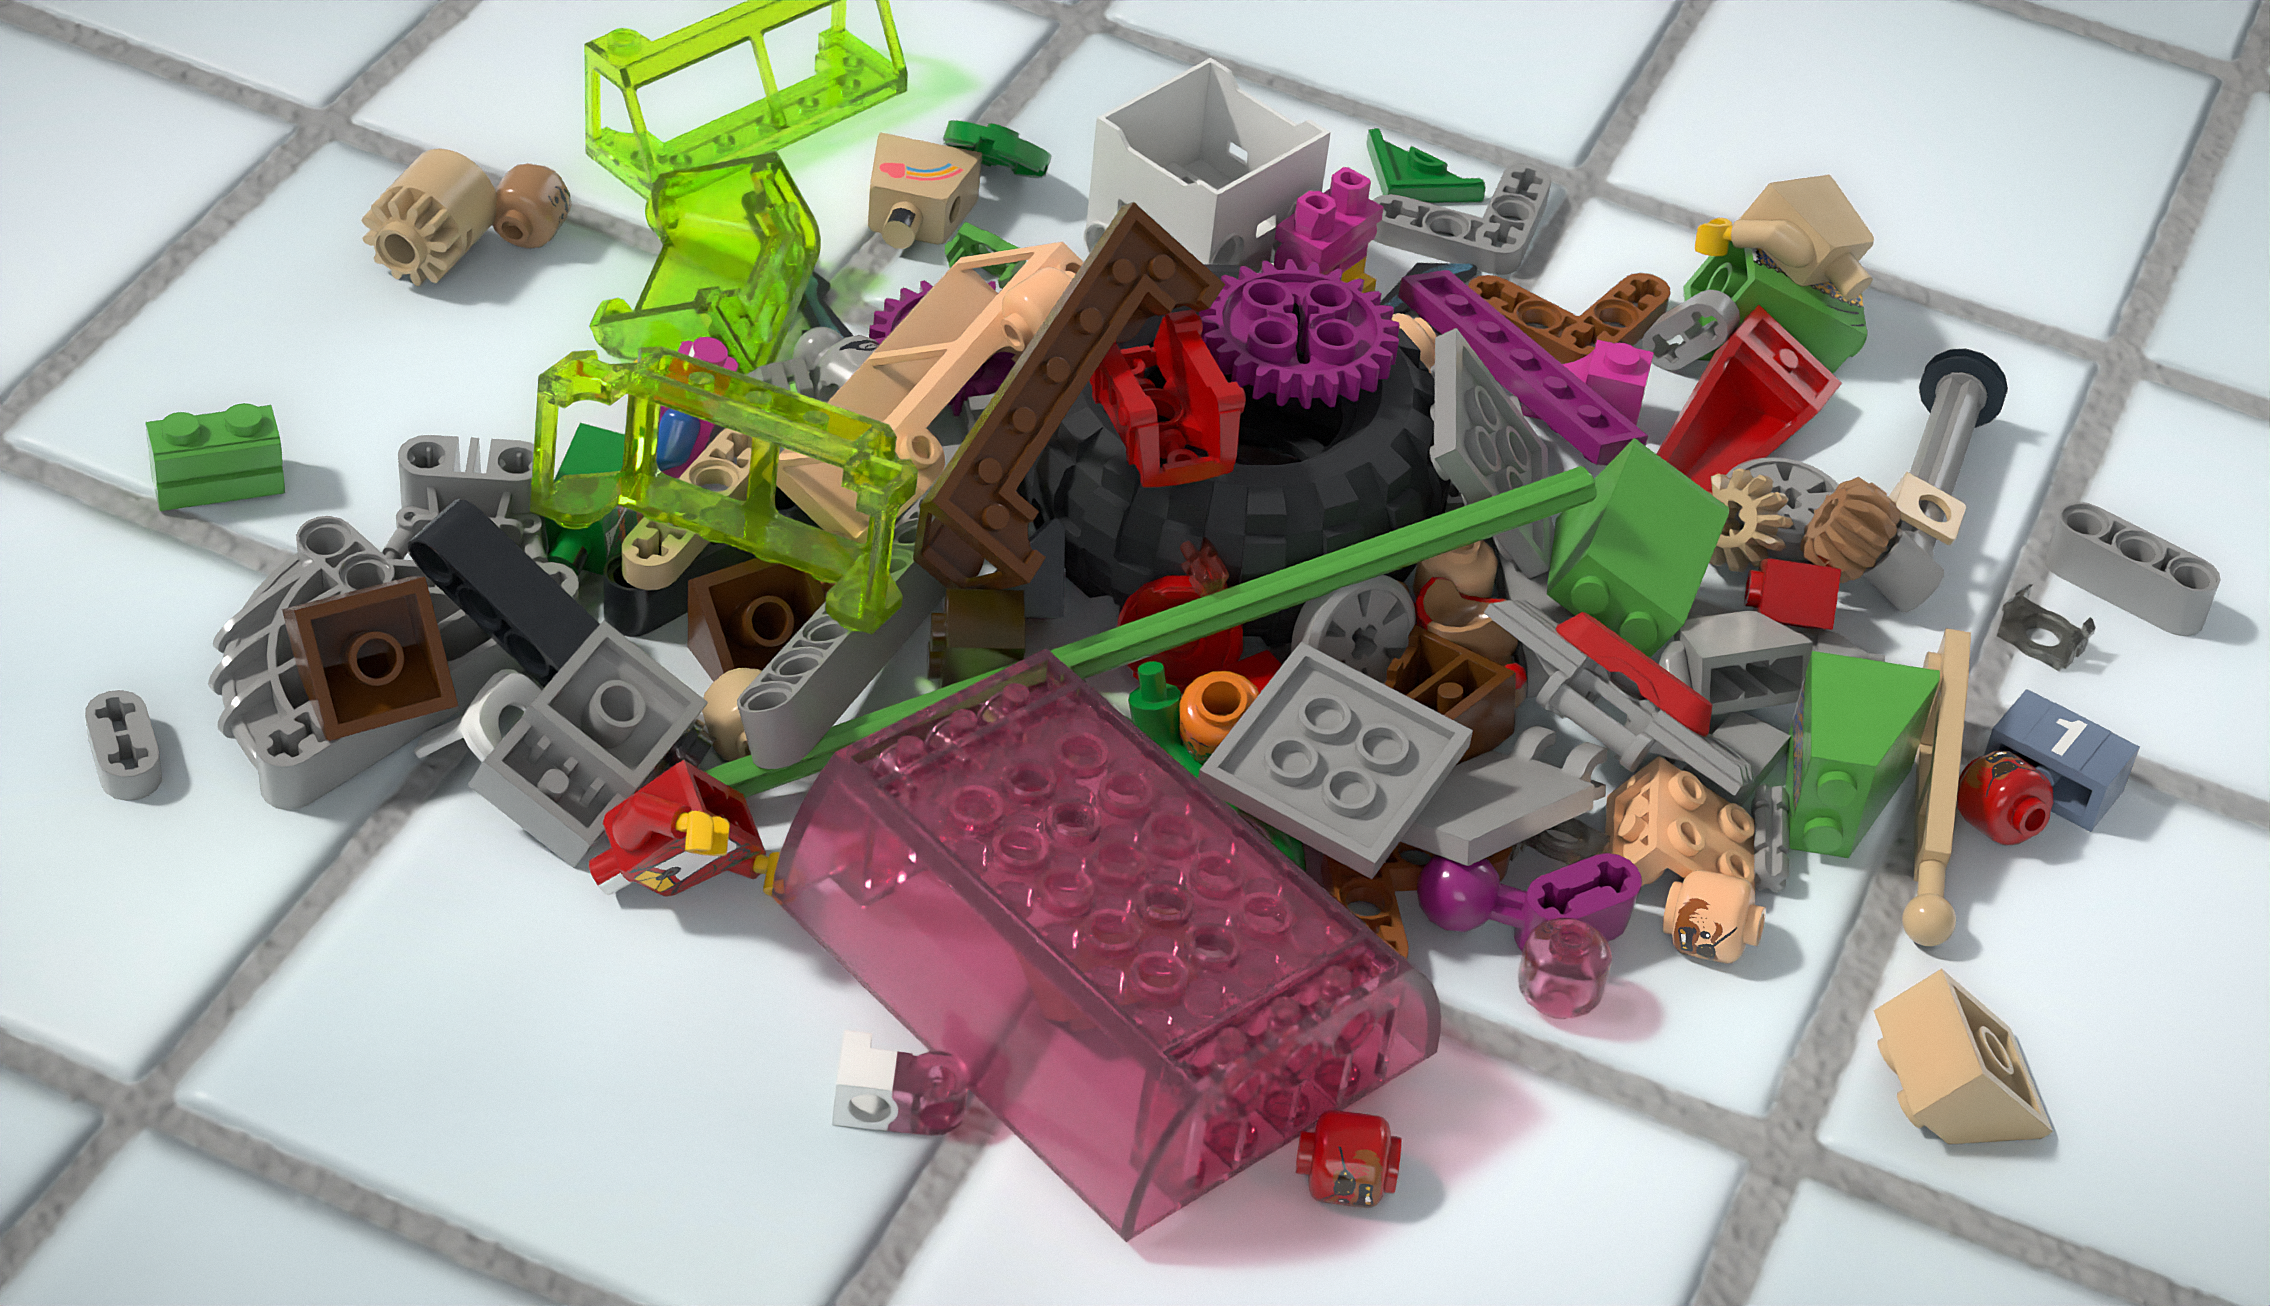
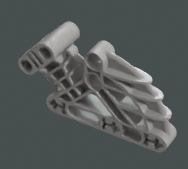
(258, 671)

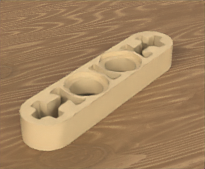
(679, 547)

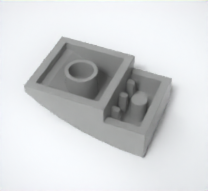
(587, 743)

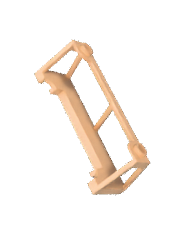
(915, 378)

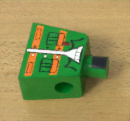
(591, 547)

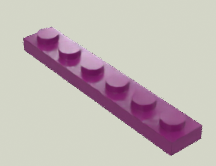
(1522, 366)

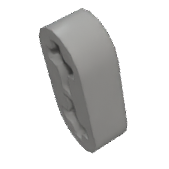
(1684, 321)
(112, 747)

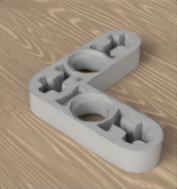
(1414, 224)

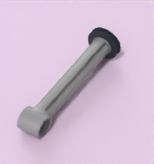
(1960, 393)

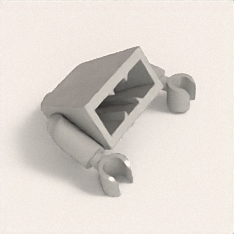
(1739, 661)

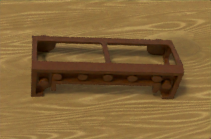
(978, 515)

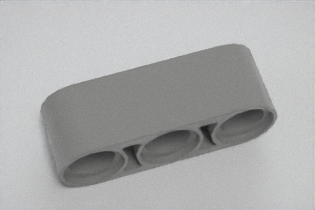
(2132, 568)

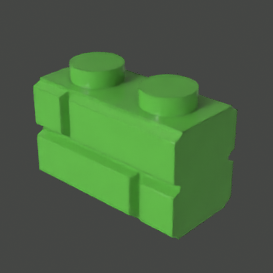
(215, 456)

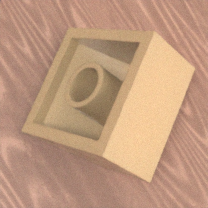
(1958, 1065)

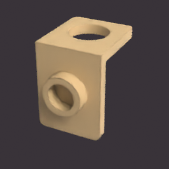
(1907, 497)

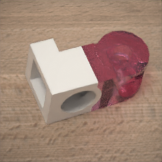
(899, 1089)

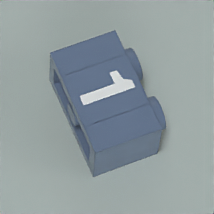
(2076, 755)

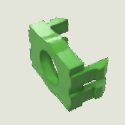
(973, 241)

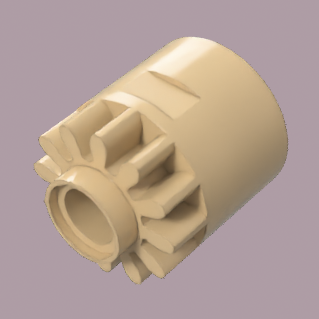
(431, 215)

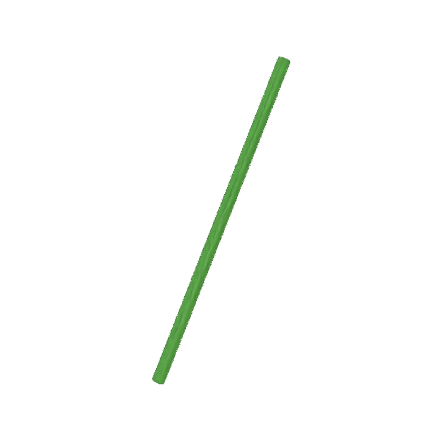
(1224, 609)

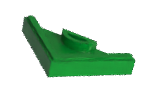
(1419, 174)

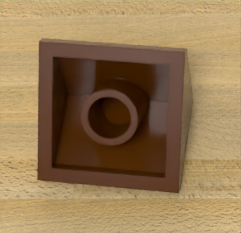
(748, 613)

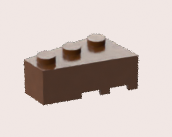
(1457, 686)

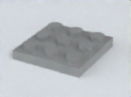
(1486, 445)
(1335, 759)

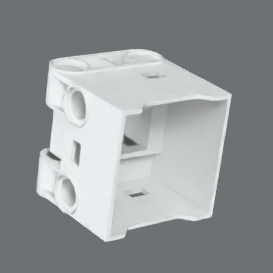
(1177, 165)

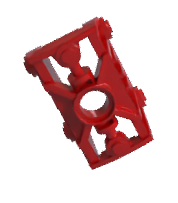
(1195, 399)

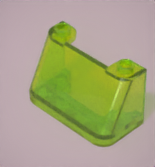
(728, 263)

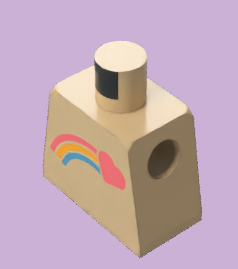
(920, 190)

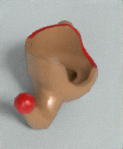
(1463, 621)

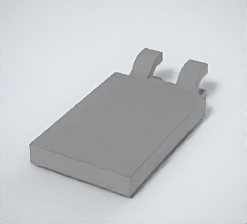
(1506, 798)

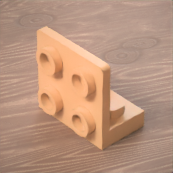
(1678, 823)

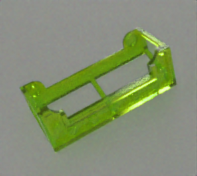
(846, 83)

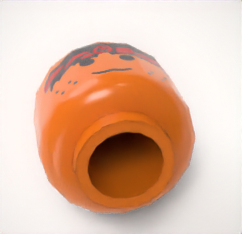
(1212, 709)

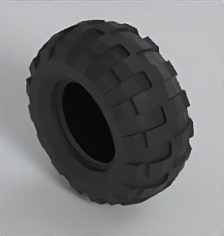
(1357, 479)

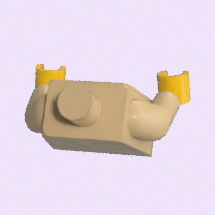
(1804, 229)

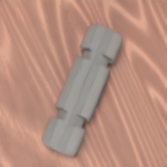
(1771, 837)

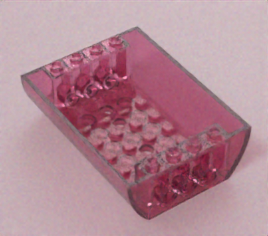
(1036, 954)

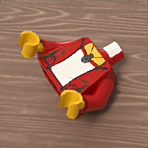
(680, 835)

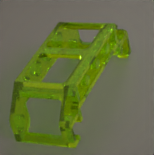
(775, 419)

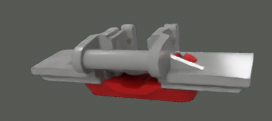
(1594, 662)

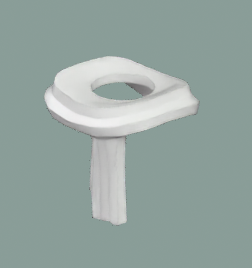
(481, 718)

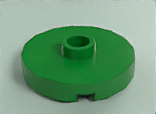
(999, 147)

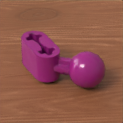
(1592, 891)

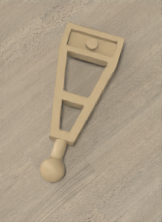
(1929, 916)

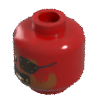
(2004, 797)
(1349, 1158)

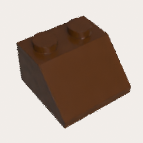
(371, 657)

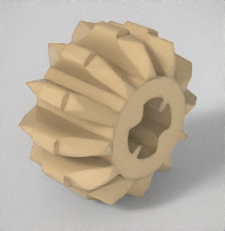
(1758, 511)

